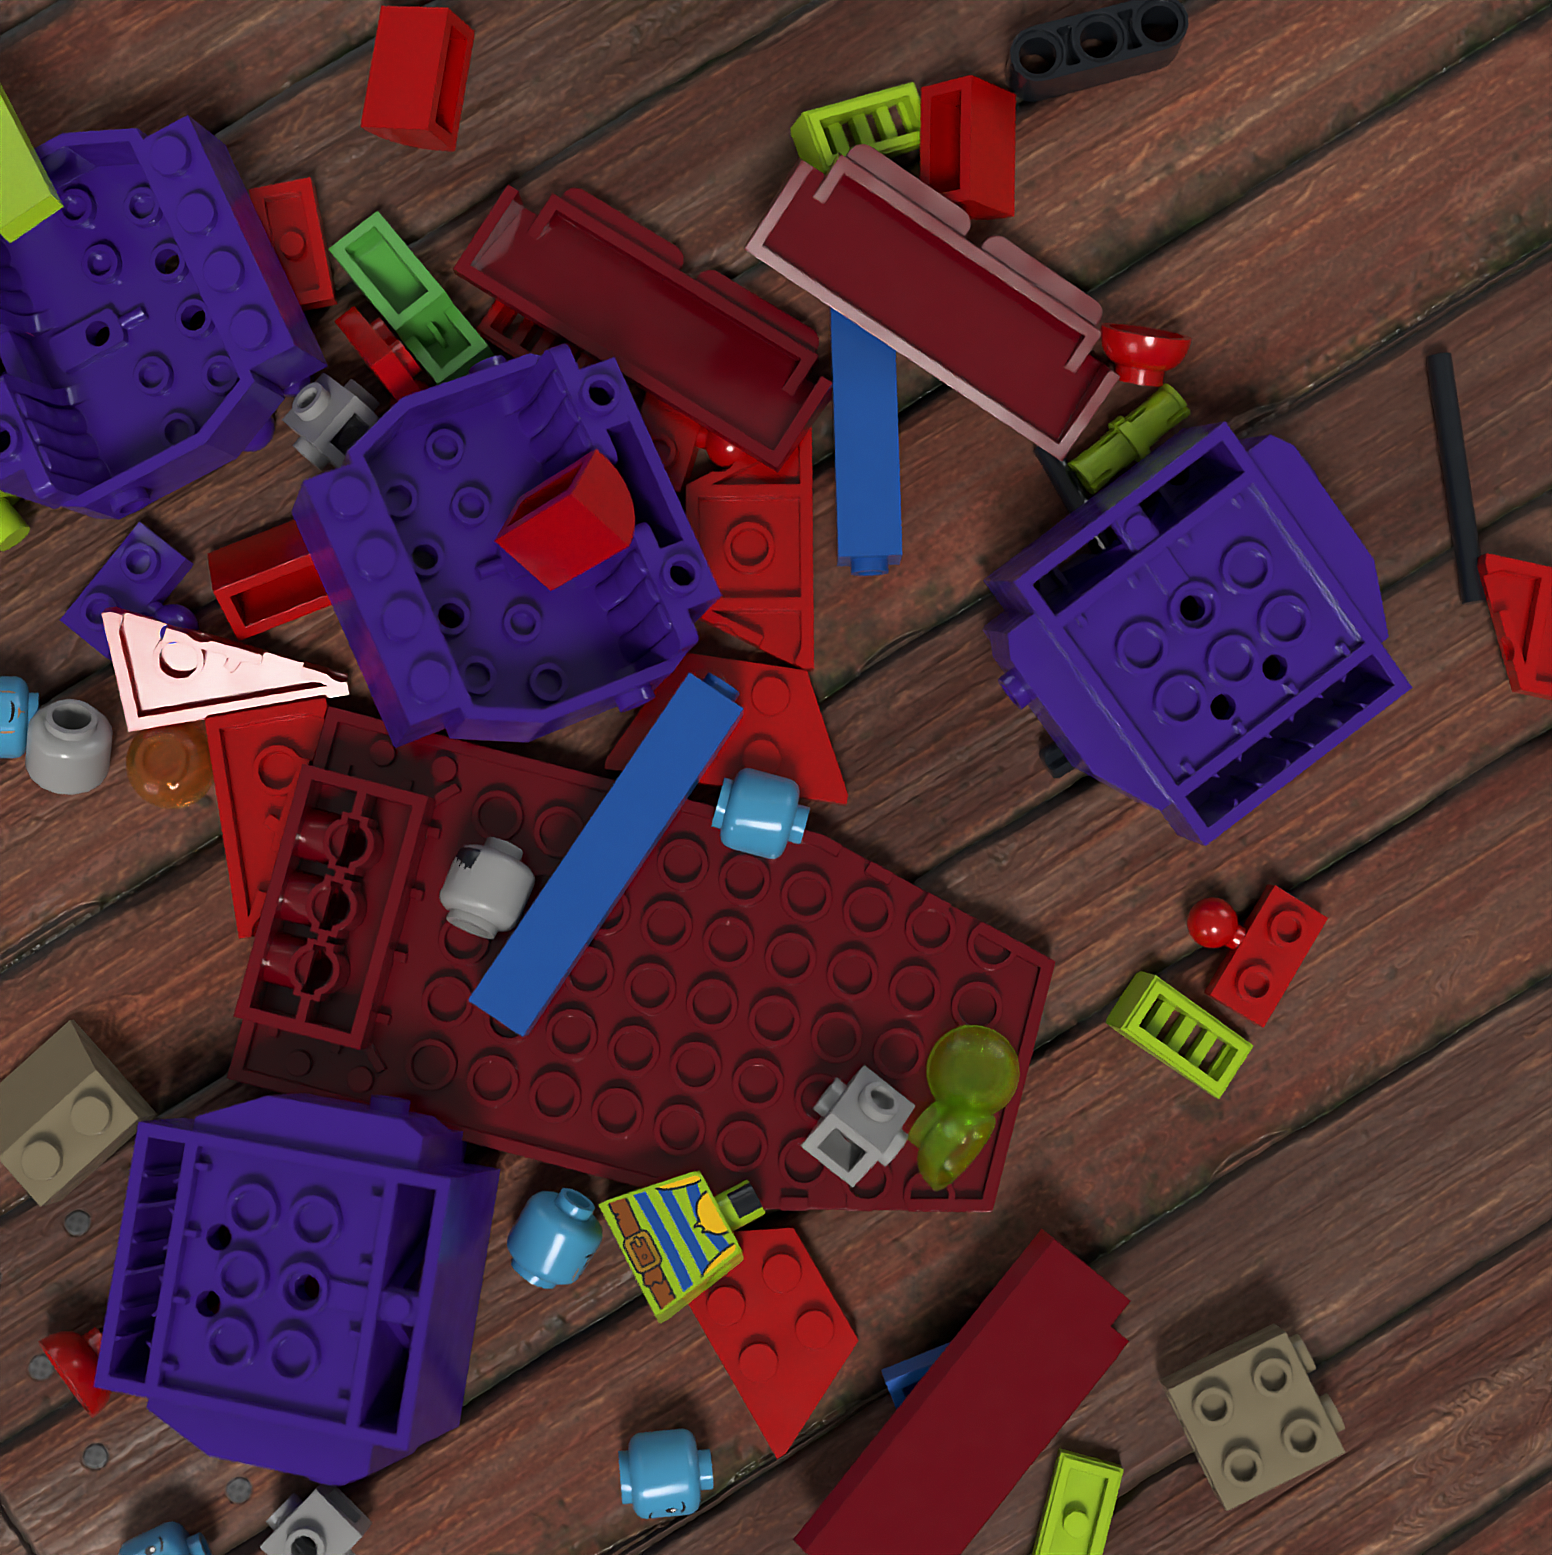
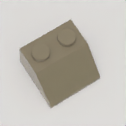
(65, 1115)

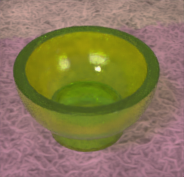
(973, 1068)
(949, 1140)

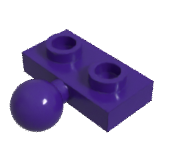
(134, 579)

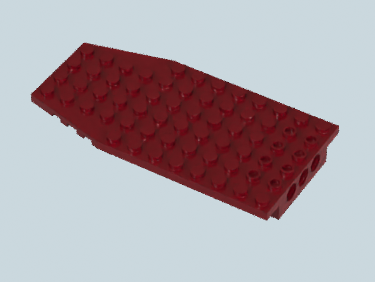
(685, 1027)

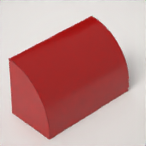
(418, 77)
(970, 145)
(570, 521)
(266, 580)

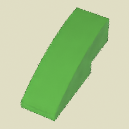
(410, 300)

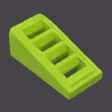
(821, 137)
(1136, 1003)

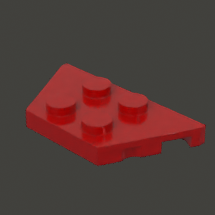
(760, 552)
(1522, 619)
(776, 735)
(776, 1331)

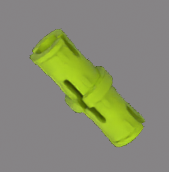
(1129, 438)

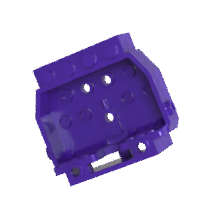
(157, 400)
(443, 482)
(1133, 681)
(306, 1192)

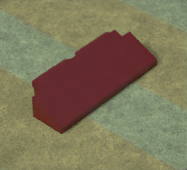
(969, 315)
(681, 339)
(977, 1413)

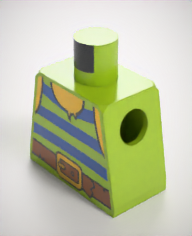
(680, 1236)

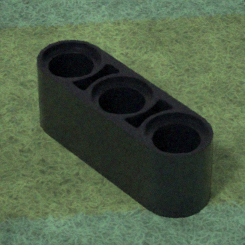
(1113, 25)

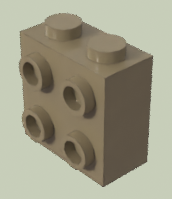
(1254, 1415)

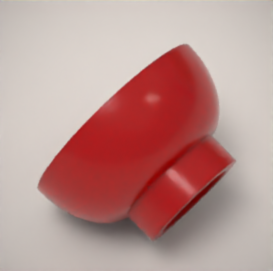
(1143, 352)
(76, 1362)

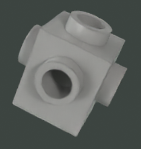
(330, 419)
(865, 1114)
(324, 1516)

